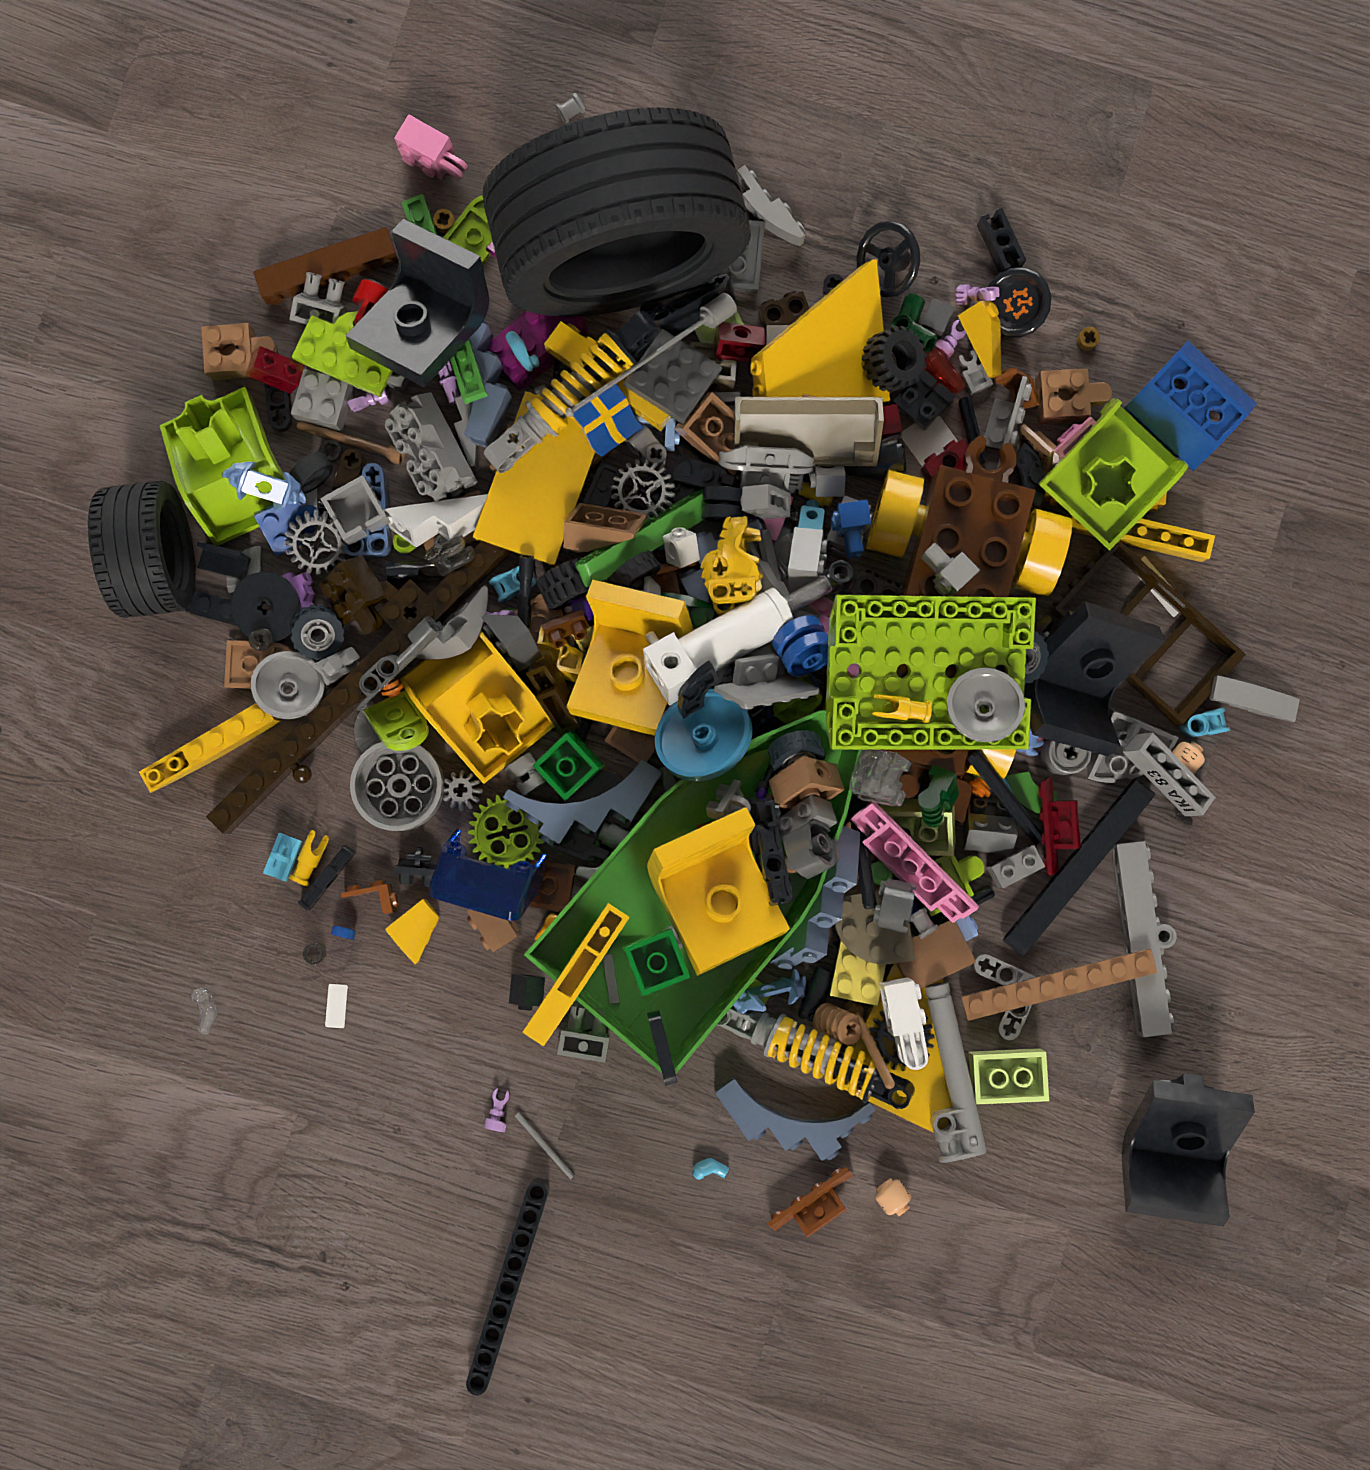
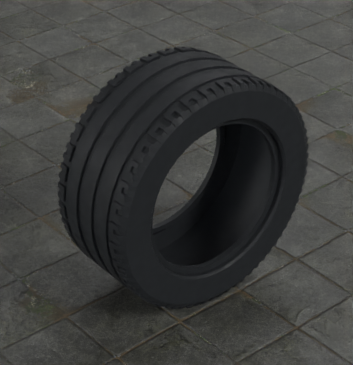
(615, 212)

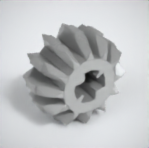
(456, 783)

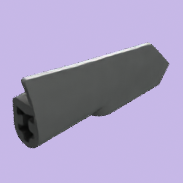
(420, 637)

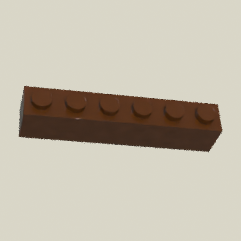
(335, 261)

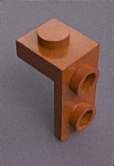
(1011, 379)
(388, 899)

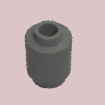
(612, 835)

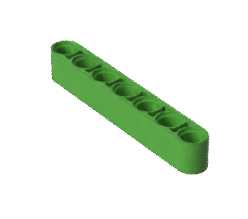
(607, 559)

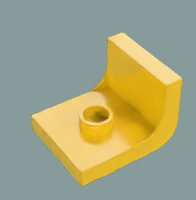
(613, 677)
(478, 706)
(715, 892)

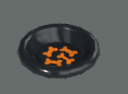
(1022, 301)

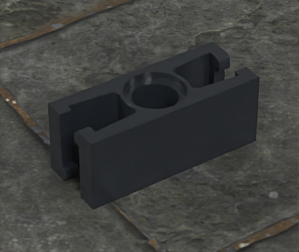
(1005, 233)

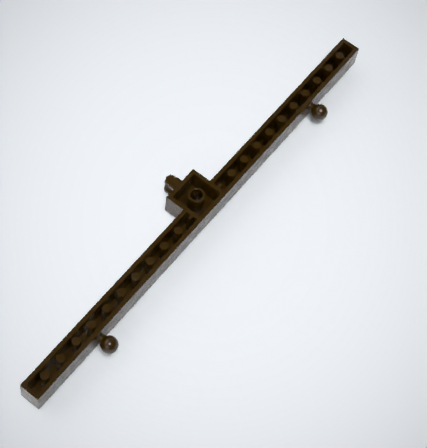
(347, 694)

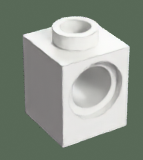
(681, 547)

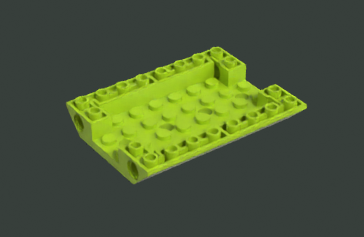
(927, 637)

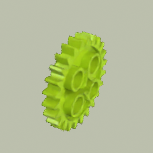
(512, 852)

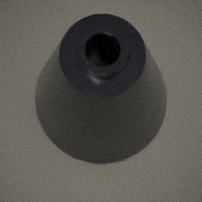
(890, 457)

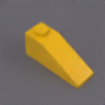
(985, 335)

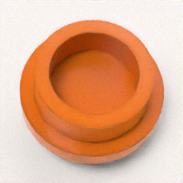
(393, 688)
(980, 788)

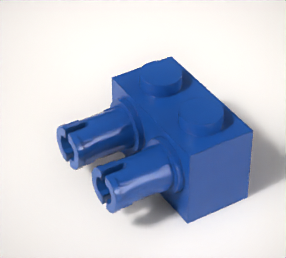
(850, 522)

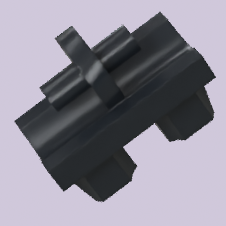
(416, 865)

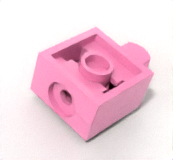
(428, 149)

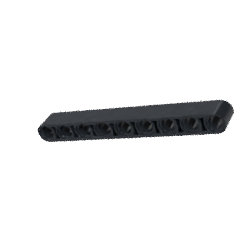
(1078, 867)
(507, 1297)

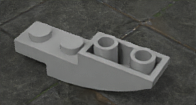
(774, 214)

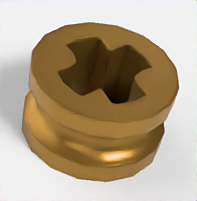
(437, 220)
(1095, 338)

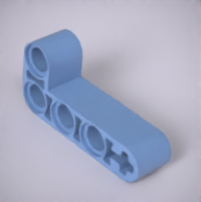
(367, 543)

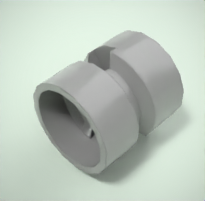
(518, 771)

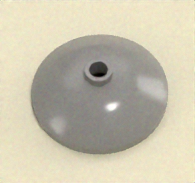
(283, 672)
(989, 690)

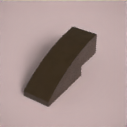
(553, 694)

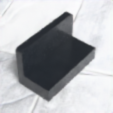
(223, 561)

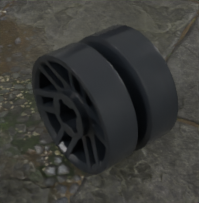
(722, 503)

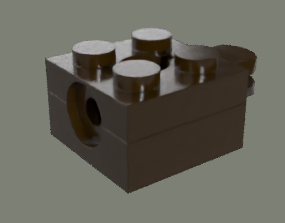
(354, 594)

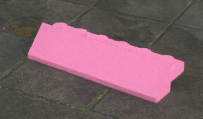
(912, 863)

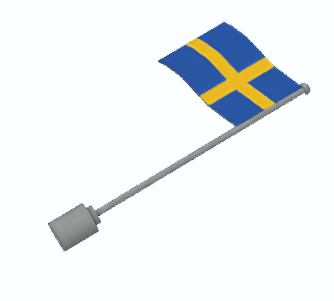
(607, 414)

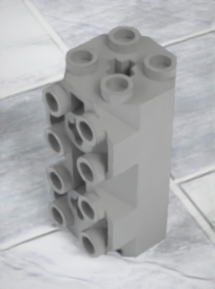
(435, 456)

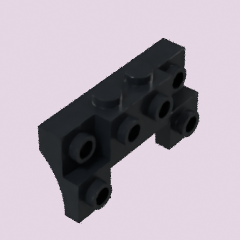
(764, 814)

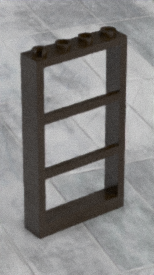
(1230, 658)

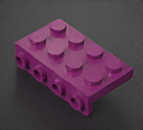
(534, 331)

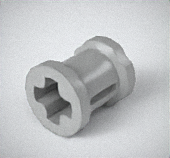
(570, 108)
(923, 923)

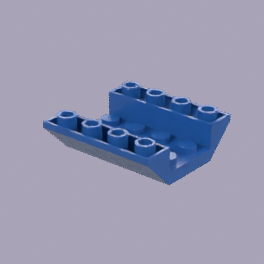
(1182, 416)

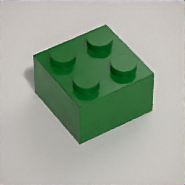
(568, 765)
(656, 962)

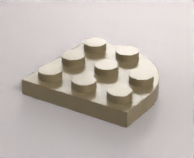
(868, 941)

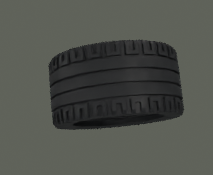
(141, 549)

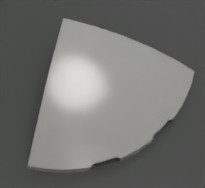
(459, 628)
(1117, 764)

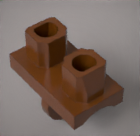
(565, 625)

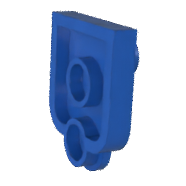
(276, 523)

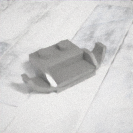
(766, 464)

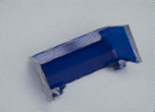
(484, 885)

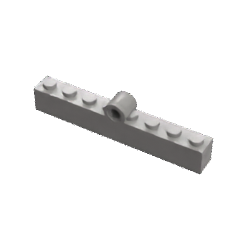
(1140, 933)

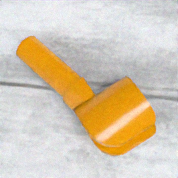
(550, 918)

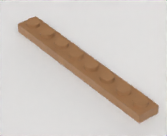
(1059, 984)

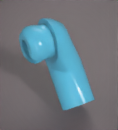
(709, 1166)

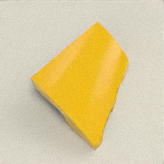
(566, 658)
(414, 929)

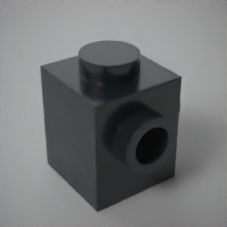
(526, 991)

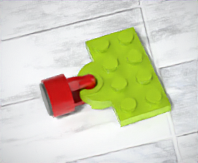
(327, 350)

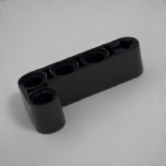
(685, 310)

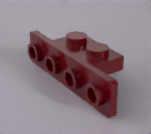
(1060, 825)

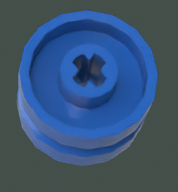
(802, 645)

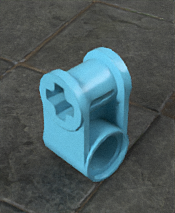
(510, 582)
(1208, 723)

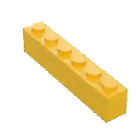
(568, 345)
(1162, 539)

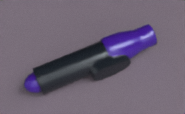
(763, 784)

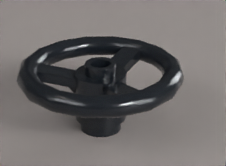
(892, 258)

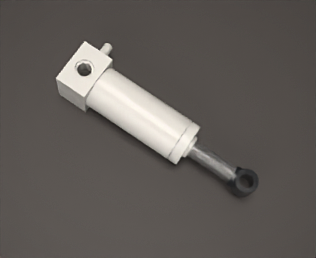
(733, 633)

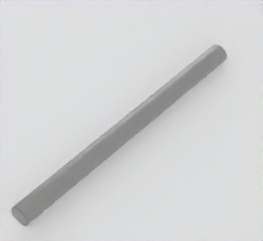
(544, 1145)

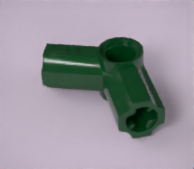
(909, 318)

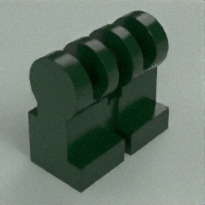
(939, 796)

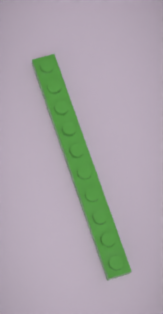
(464, 361)

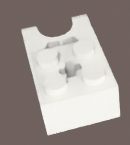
(905, 1020)

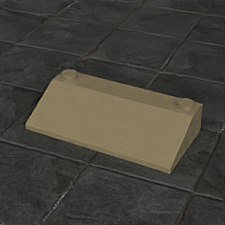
(826, 428)

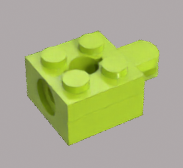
(960, 871)

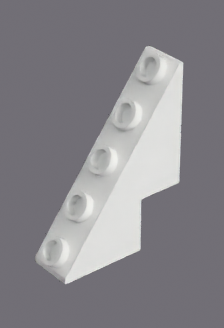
(447, 517)

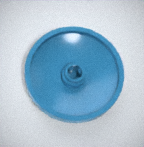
(705, 741)

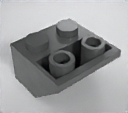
(512, 639)
(989, 827)

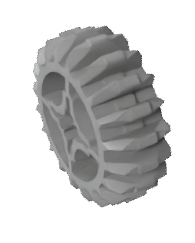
(653, 485)
(312, 560)

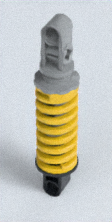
(548, 413)
(787, 1043)

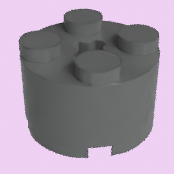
(811, 849)
(895, 905)

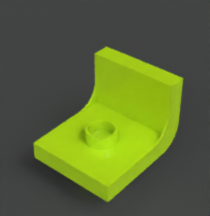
(205, 444)
(1113, 475)

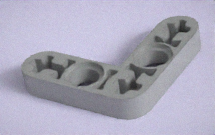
(1017, 975)

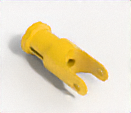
(905, 708)
(308, 859)

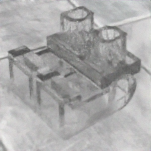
(878, 777)

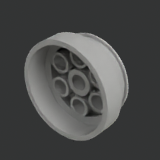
(372, 807)

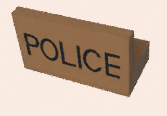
(1041, 445)

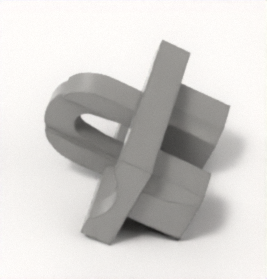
(337, 665)
(730, 799)

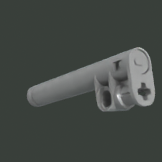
(964, 1126)

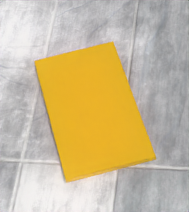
(537, 494)

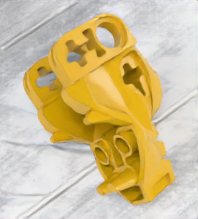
(729, 569)

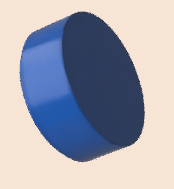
(343, 932)

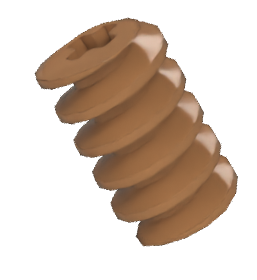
(837, 1023)

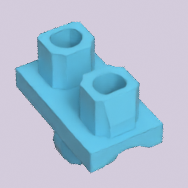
(282, 857)

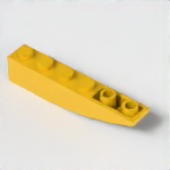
(208, 747)
(576, 974)

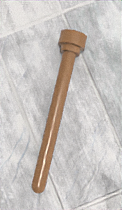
(390, 452)
(858, 1010)

